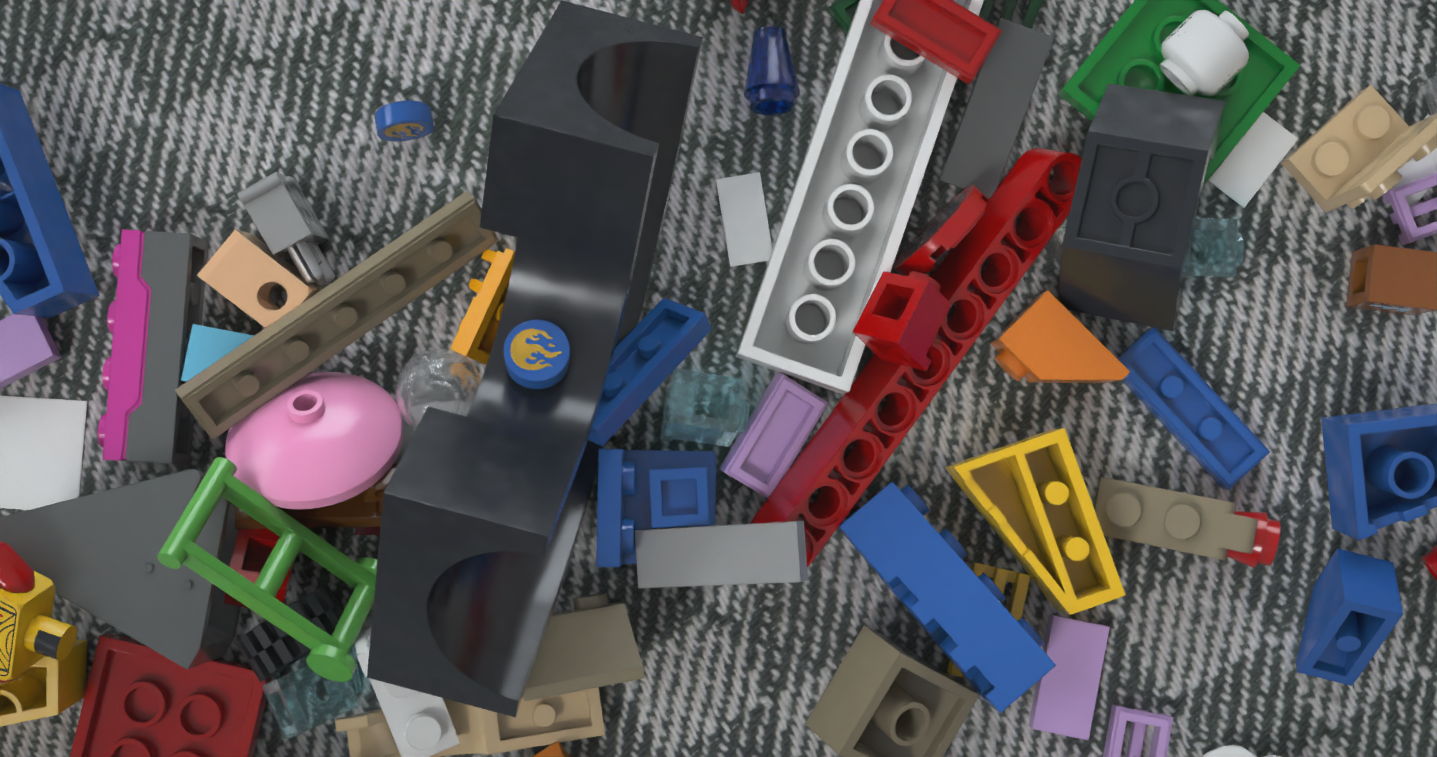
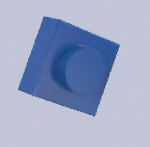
(679, 497)

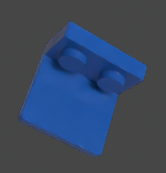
(626, 496)

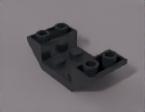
(1137, 204)

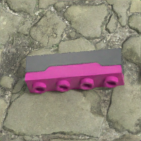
(151, 334)

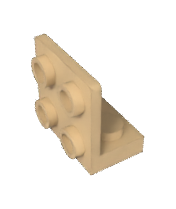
(1359, 152)

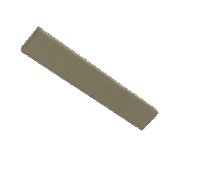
(336, 316)

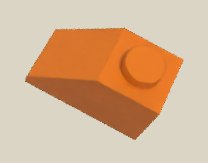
(1054, 347)

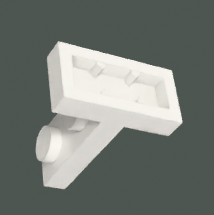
(414, 718)

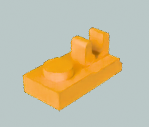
(483, 316)

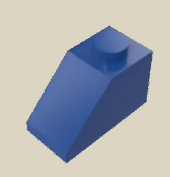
(1348, 616)

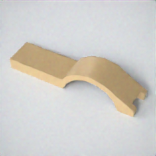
(487, 732)

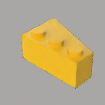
(1044, 517)

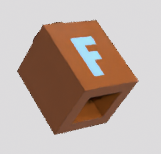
(1393, 280)

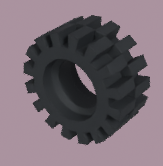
(272, 650)

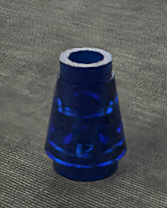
(771, 74)

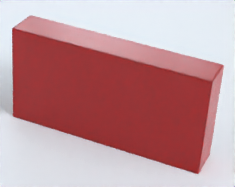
(940, 33)

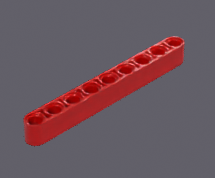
(910, 389)

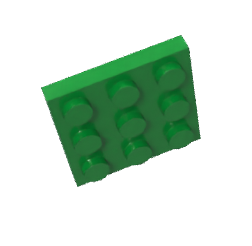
(1132, 58)

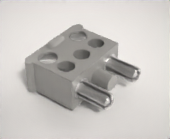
(288, 225)

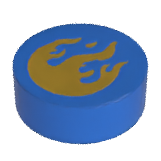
(403, 121)
(536, 354)

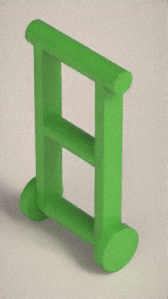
(328, 653)

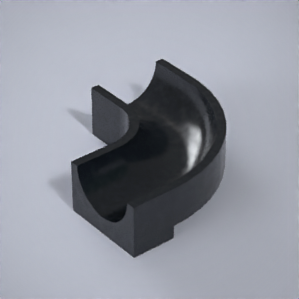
(496, 497)

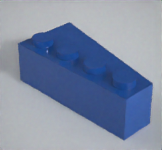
(39, 250)
(1380, 467)
(946, 597)

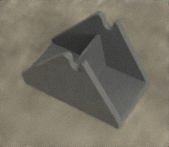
(106, 562)

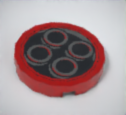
(943, 232)

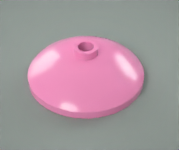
(317, 441)

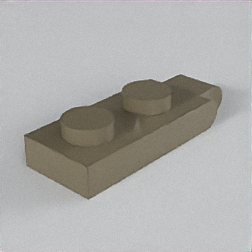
(1172, 519)

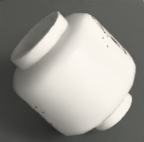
(1205, 52)

